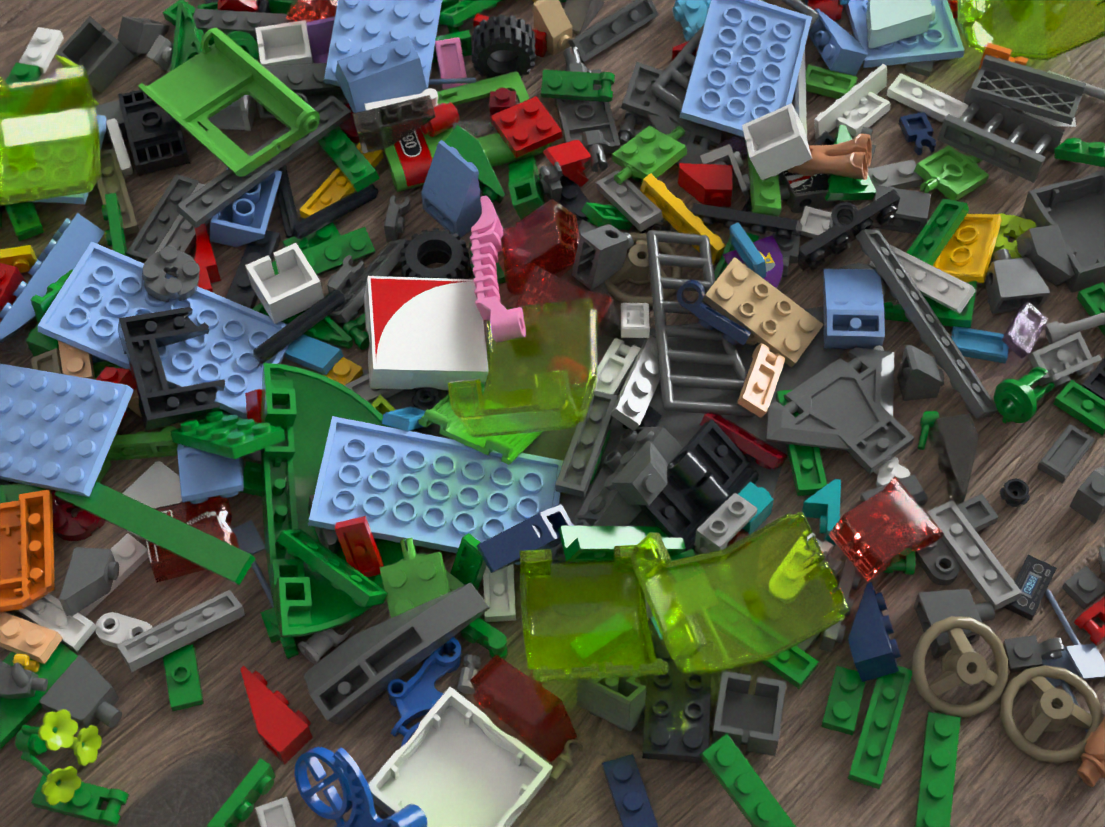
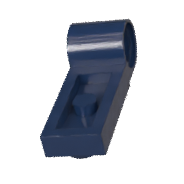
(711, 318)

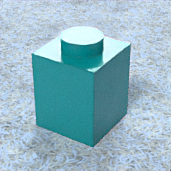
(761, 500)

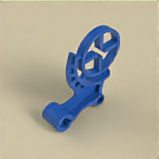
(419, 692)
(355, 792)

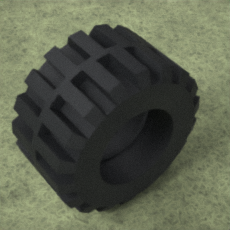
(503, 46)
(435, 248)

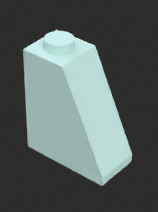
(897, 20)

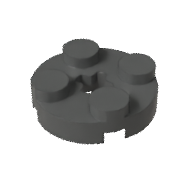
(170, 261)

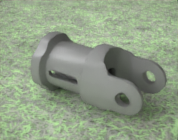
(321, 643)

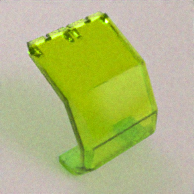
(1032, 26)
(48, 137)
(537, 378)
(742, 599)
(585, 620)

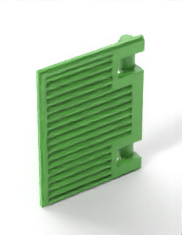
(508, 445)

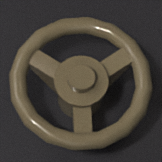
(637, 271)
(960, 666)
(1050, 712)

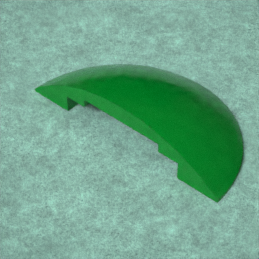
(304, 407)

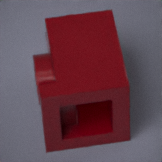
(501, 100)

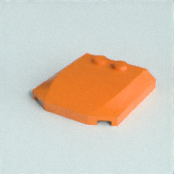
(26, 550)

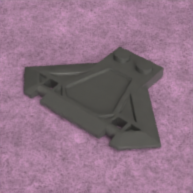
(663, 116)
(845, 410)

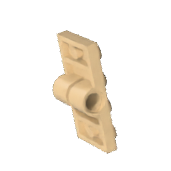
(763, 311)

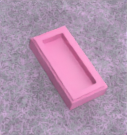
(450, 61)

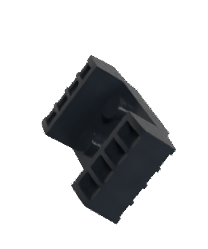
(152, 134)

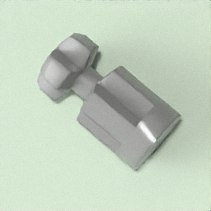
(467, 673)

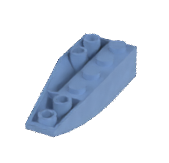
(55, 261)

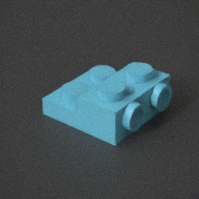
(691, 15)

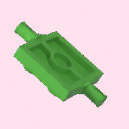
(649, 154)
(951, 173)
(413, 579)

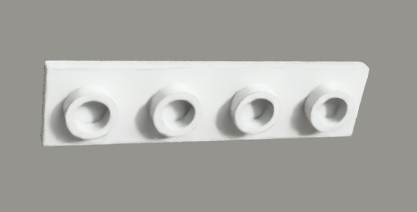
(857, 107)

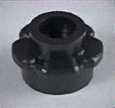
(418, 399)
(1015, 486)

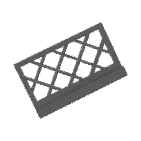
(1036, 84)

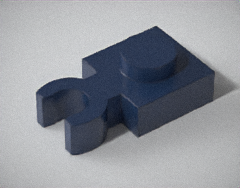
(918, 129)

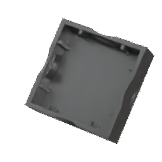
(1080, 214)

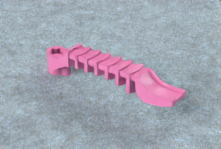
(485, 245)

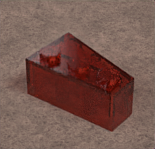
(524, 706)

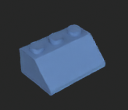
(381, 74)
(247, 216)

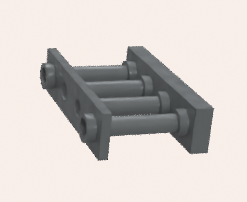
(995, 149)

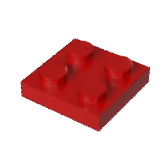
(526, 126)

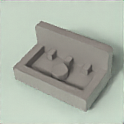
(1063, 359)

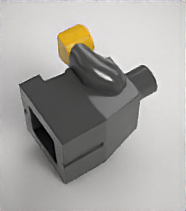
(20, 682)

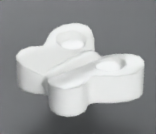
(889, 470)

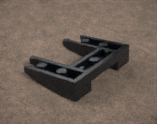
(140, 341)

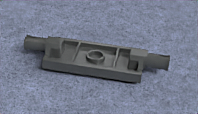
(588, 120)

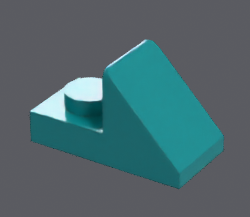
(826, 506)

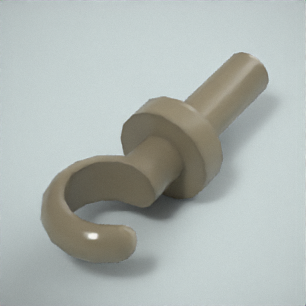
(565, 760)

